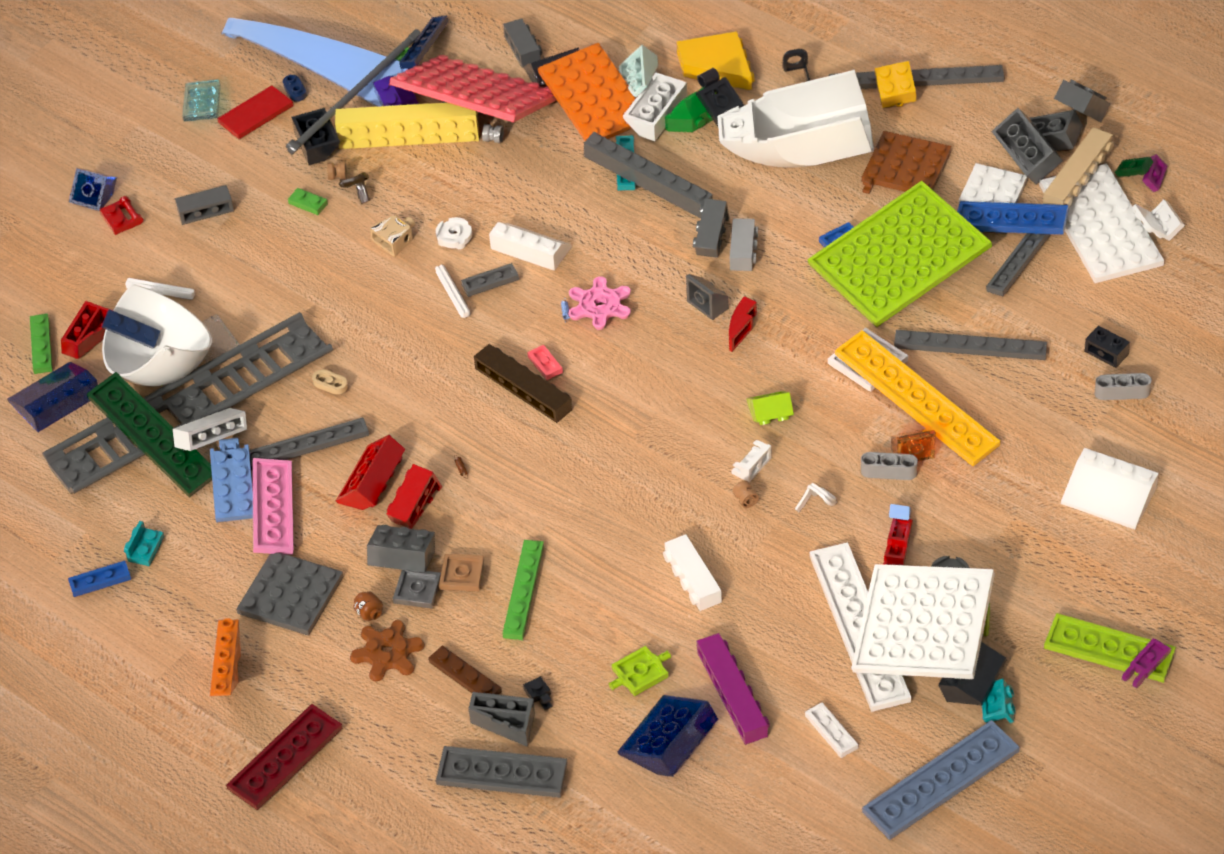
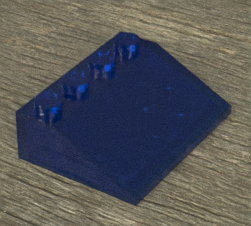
(54, 395)
(669, 734)

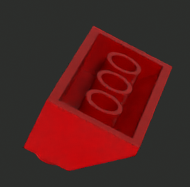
(371, 474)

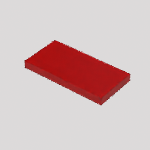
(255, 112)

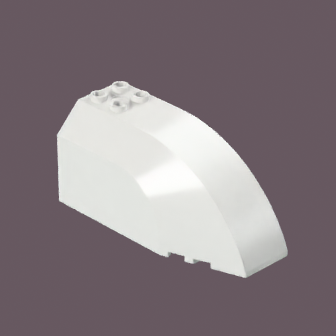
(801, 124)

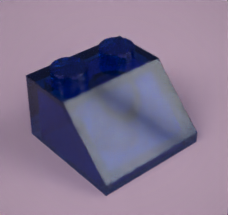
(91, 189)

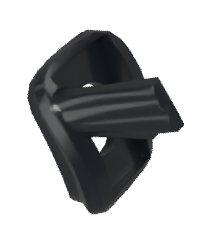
(802, 64)

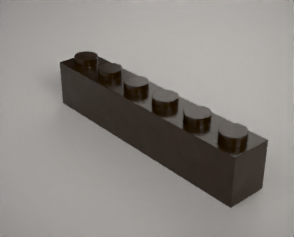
(523, 383)

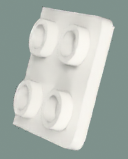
(1161, 221)

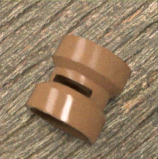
(338, 172)
(745, 494)

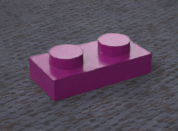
(1155, 175)

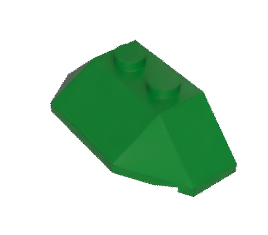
(688, 115)

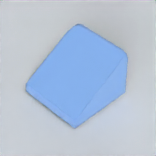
(899, 512)

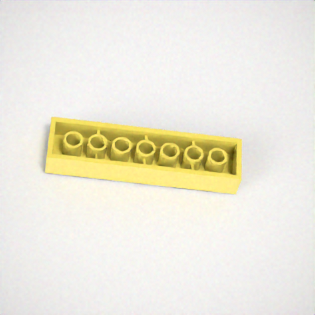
(405, 125)

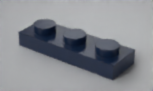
(130, 329)

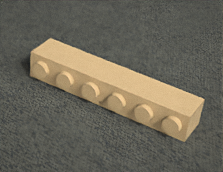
(1079, 168)

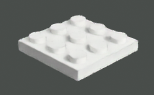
(993, 185)
(841, 366)

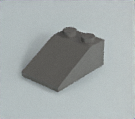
(1059, 129)

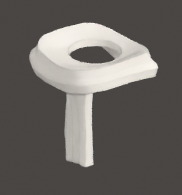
(815, 490)

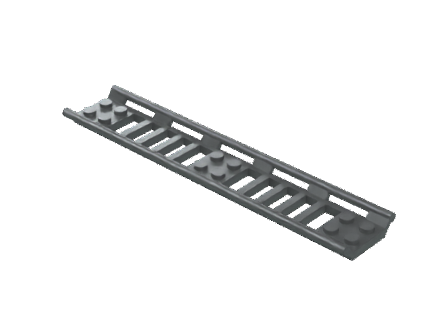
(299, 345)

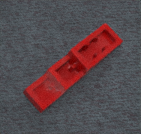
(898, 542)

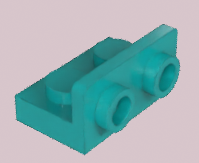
(143, 545)
(999, 703)

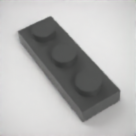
(490, 279)

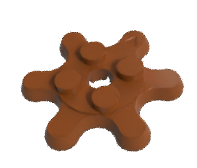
(394, 659)

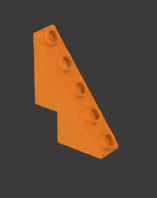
(226, 658)

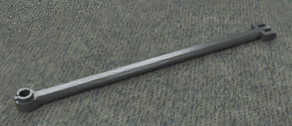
(293, 145)

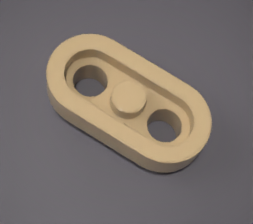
(331, 382)

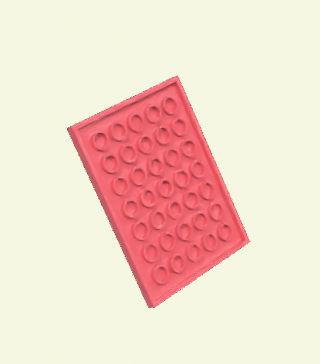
(475, 88)

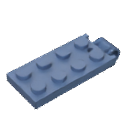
(231, 481)

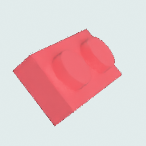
(545, 362)

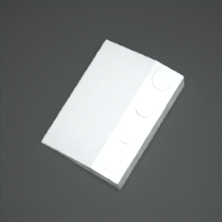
(1110, 488)

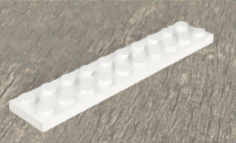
(847, 601)

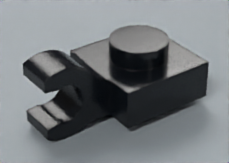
(539, 691)

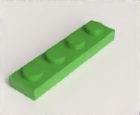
(41, 343)

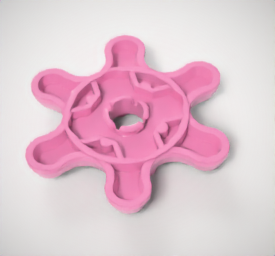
(597, 294)

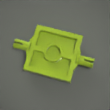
(639, 670)

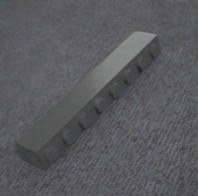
(645, 174)

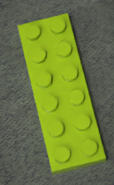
(1100, 645)

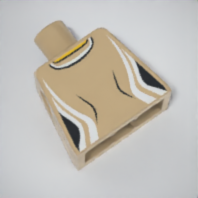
(392, 234)

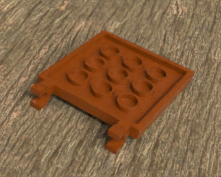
(903, 162)

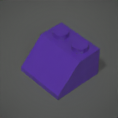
(391, 95)

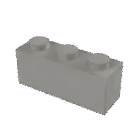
(743, 244)

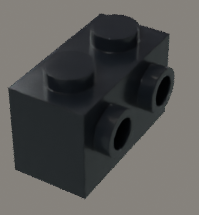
(1107, 346)

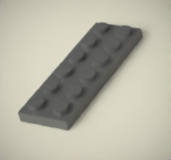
(501, 771)

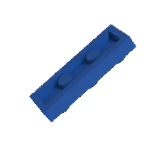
(99, 578)

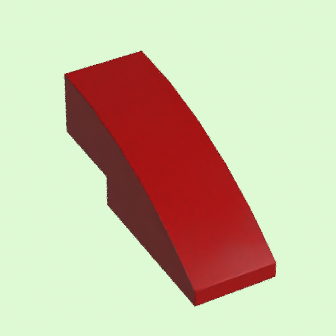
(741, 322)

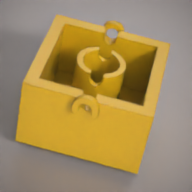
(895, 84)

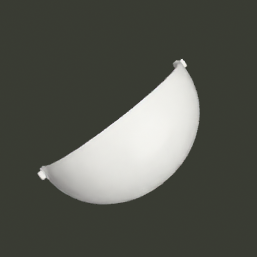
(178, 349)

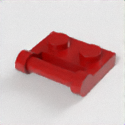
(116, 219)

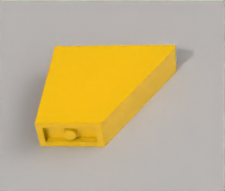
(719, 52)

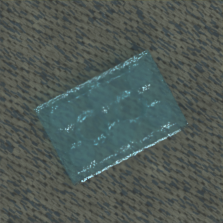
(201, 100)

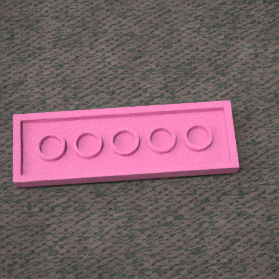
(272, 506)

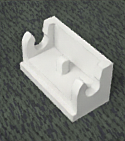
(753, 461)

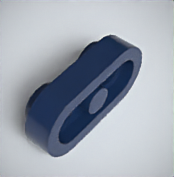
(294, 88)

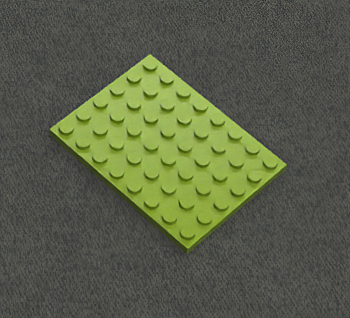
(899, 253)

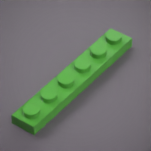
(523, 590)

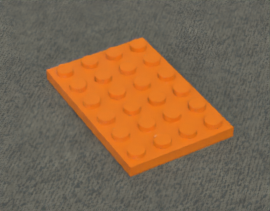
(590, 91)

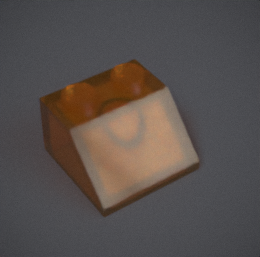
(917, 443)

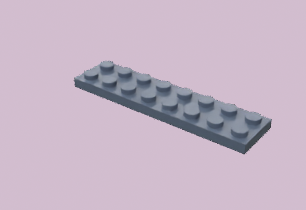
(940, 780)

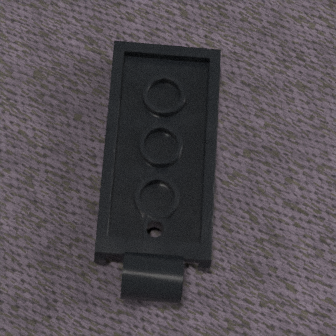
(725, 96)

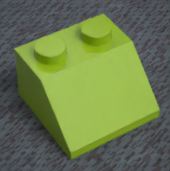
(770, 406)

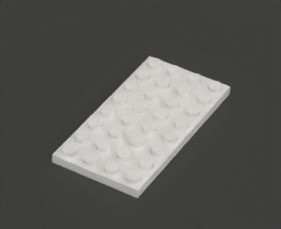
(1106, 229)

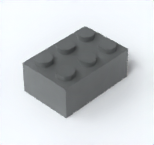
(1082, 99)
(401, 548)

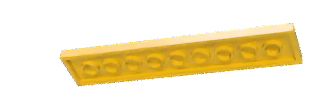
(917, 398)

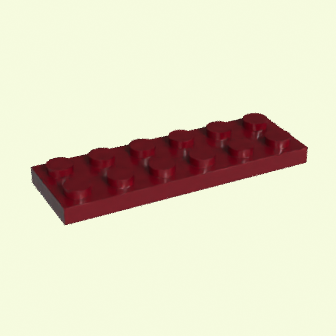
(284, 756)

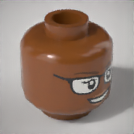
(368, 606)

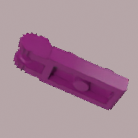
(1146, 662)

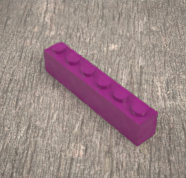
(732, 688)

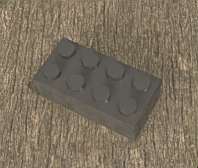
(1027, 146)

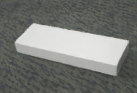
(831, 730)

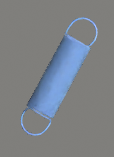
(565, 309)

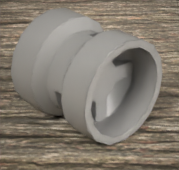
(493, 133)

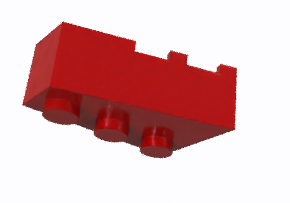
(84, 330)
(412, 496)

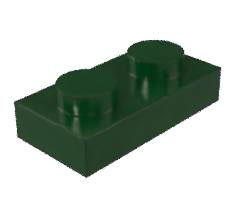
(1134, 166)

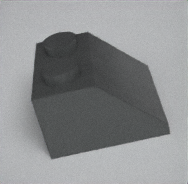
(705, 296)

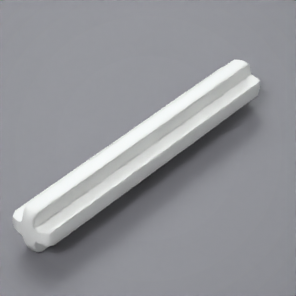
(164, 289)
(452, 291)

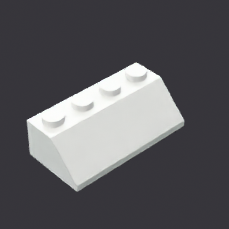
(653, 104)
(528, 245)

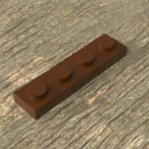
(462, 672)

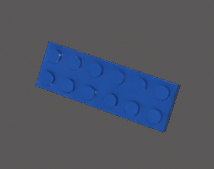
(1015, 217)

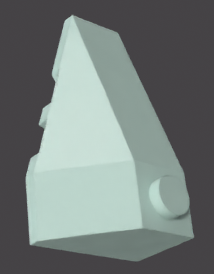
(639, 69)

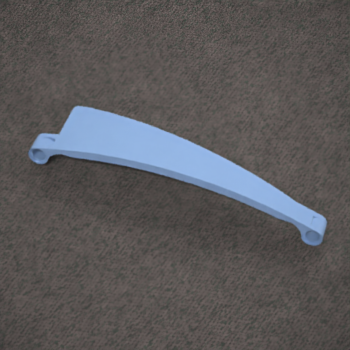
(324, 56)

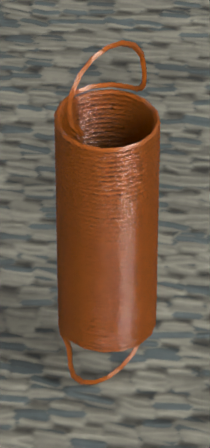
(460, 465)

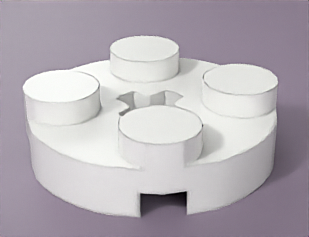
(457, 240)

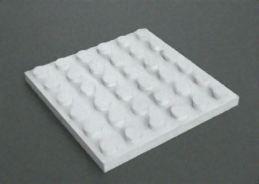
(923, 621)

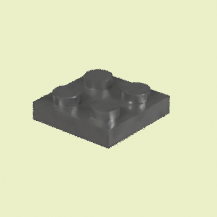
(417, 588)

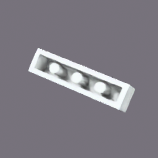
(209, 429)
(692, 573)

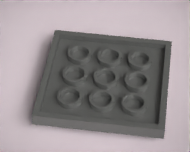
(290, 593)

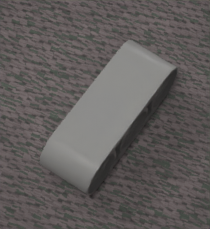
(1122, 386)
(889, 466)

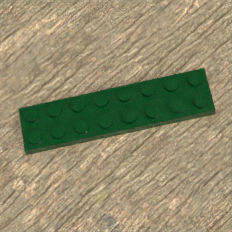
(150, 433)

